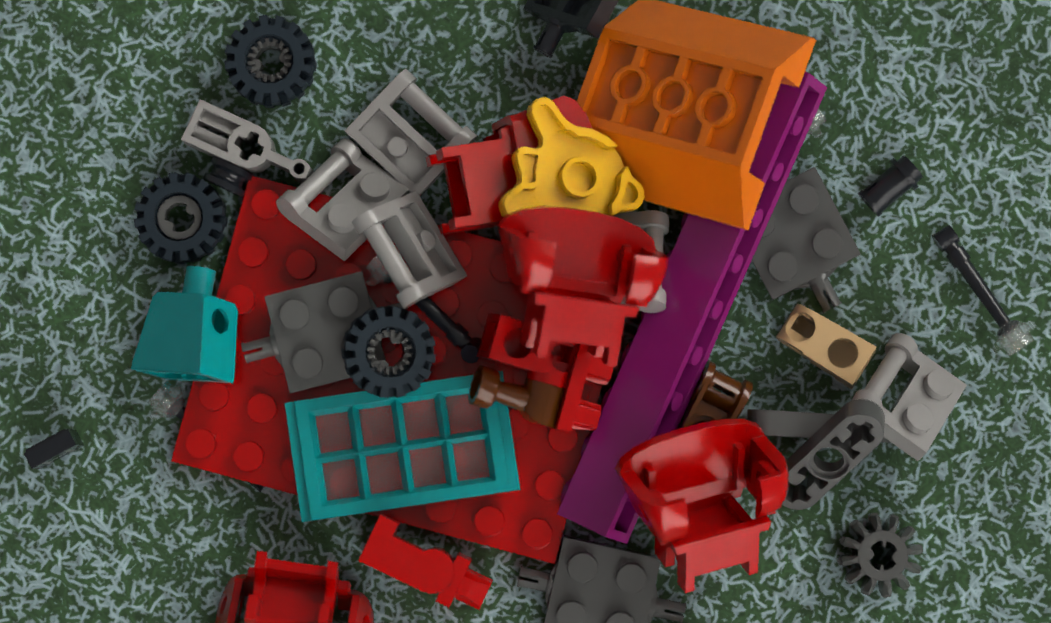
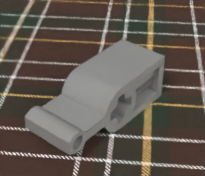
(238, 131)

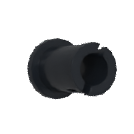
(891, 185)

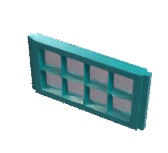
(398, 452)

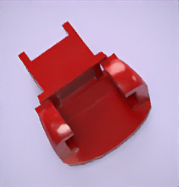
(484, 170)

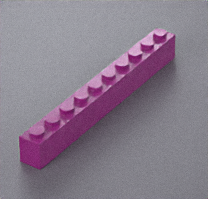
(675, 344)

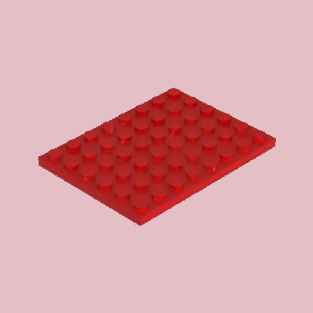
(244, 424)

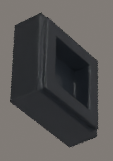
(53, 448)

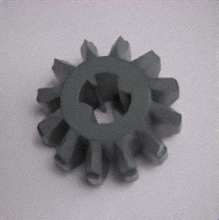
(896, 556)

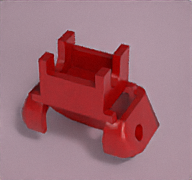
(577, 274)
(688, 489)
(291, 594)

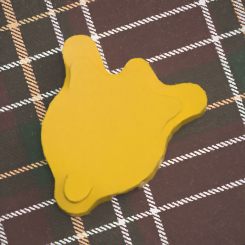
(569, 168)

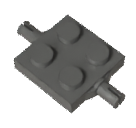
(804, 241)
(310, 330)
(601, 585)

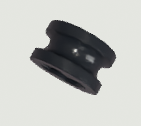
(227, 176)

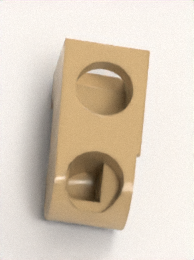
(826, 345)

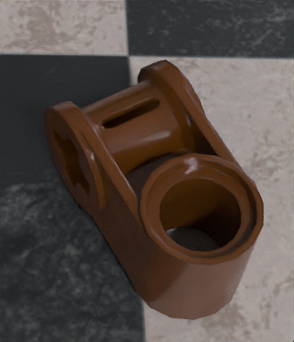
(711, 405)

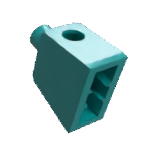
(189, 333)

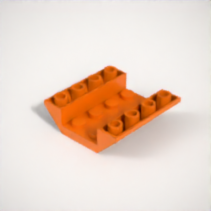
(690, 102)

